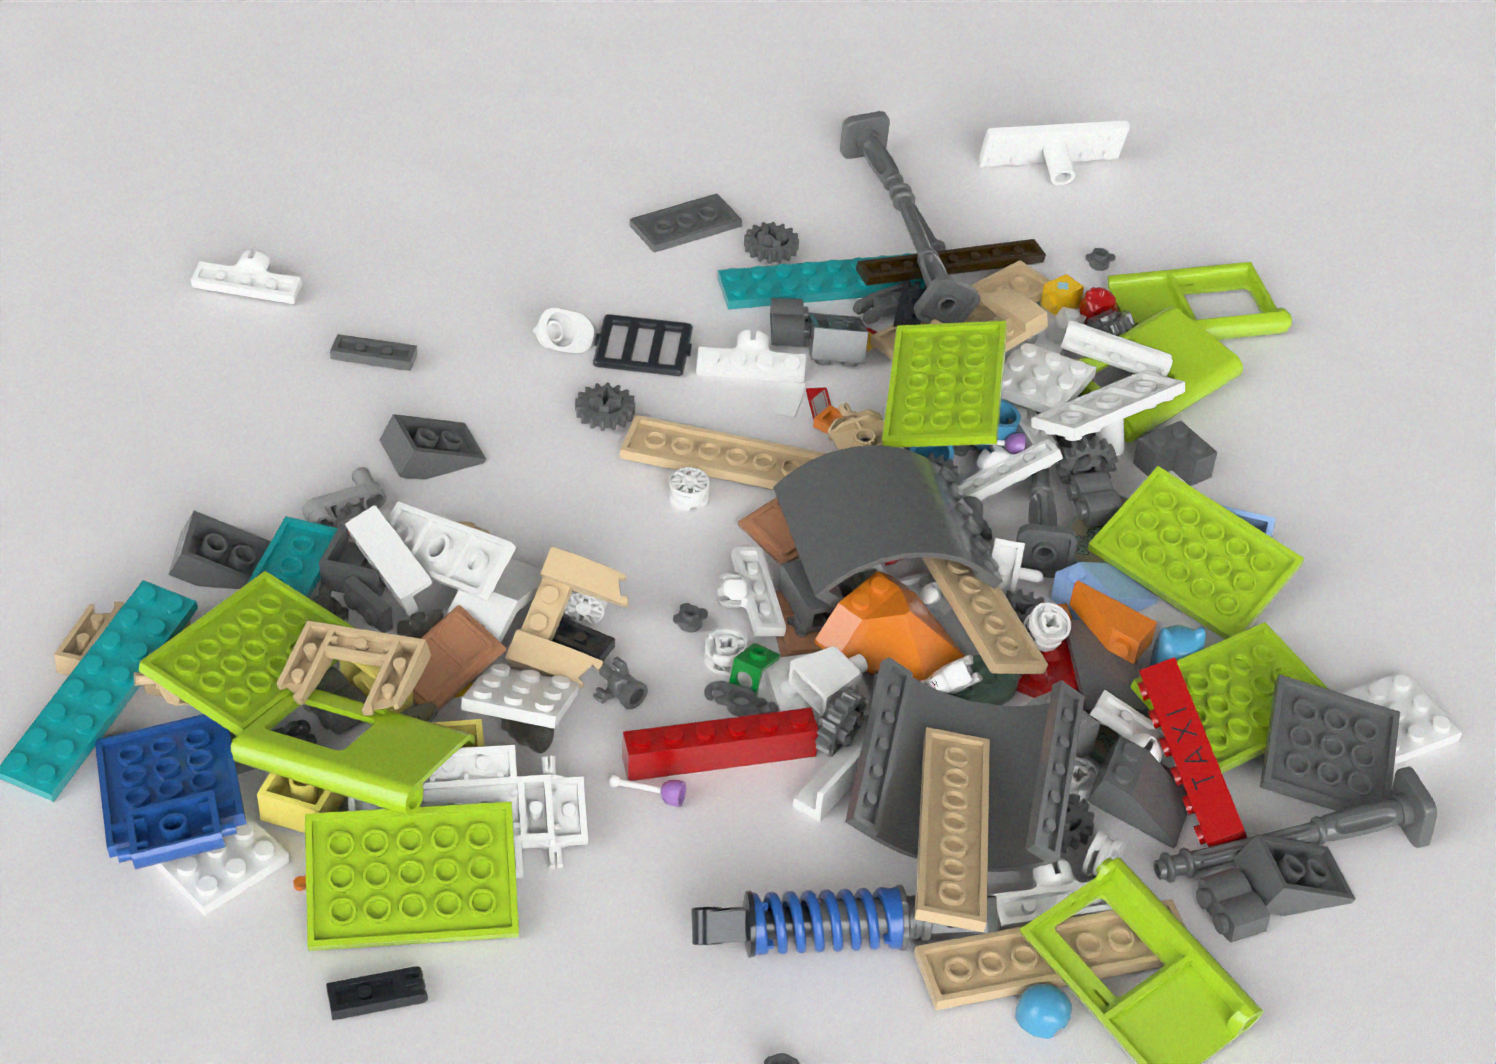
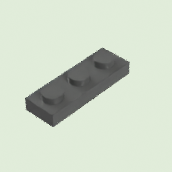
(373, 352)

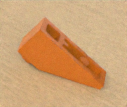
(1113, 623)

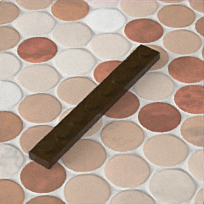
(954, 260)

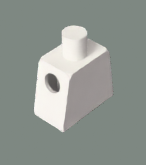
(826, 676)

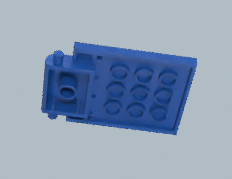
(168, 791)

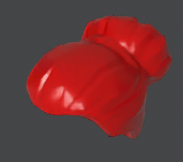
(1096, 302)

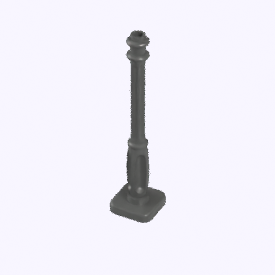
(867, 137)
(945, 296)
(1046, 544)
(1408, 807)

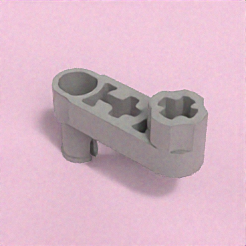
(331, 507)

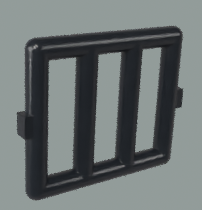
(633, 324)

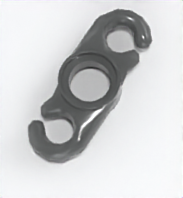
(734, 691)

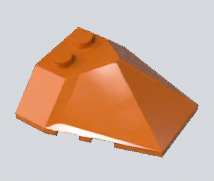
(888, 621)

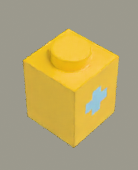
(1061, 292)

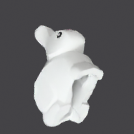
(954, 676)

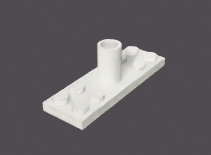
(1054, 145)
(1107, 407)
(452, 551)

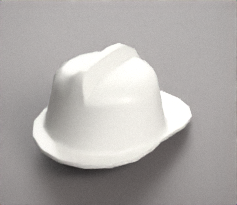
(564, 331)

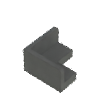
(344, 560)

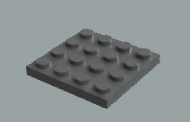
(1328, 746)

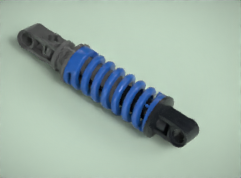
(829, 918)

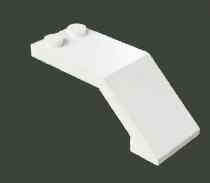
(512, 592)

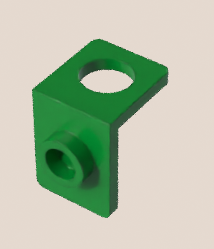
(753, 662)

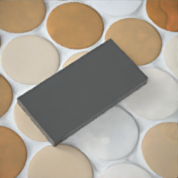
(685, 222)
(1100, 669)

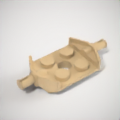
(854, 426)

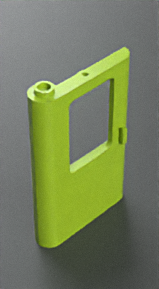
(1155, 290)
(1196, 359)
(378, 768)
(1178, 1011)

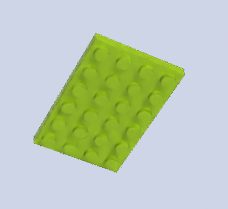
(945, 384)
(1195, 554)
(237, 652)
(1235, 690)
(410, 878)

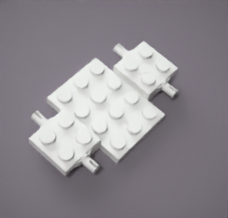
(545, 807)

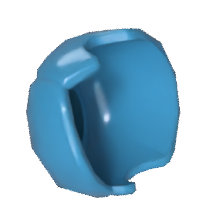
(1043, 1010)

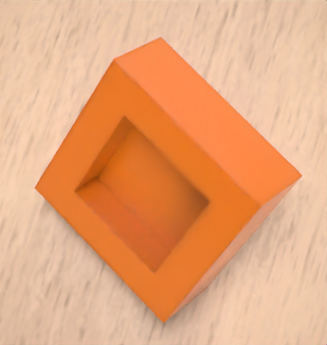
(825, 418)

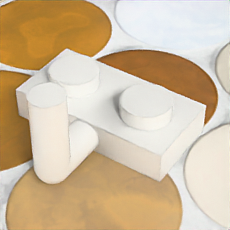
(1009, 557)

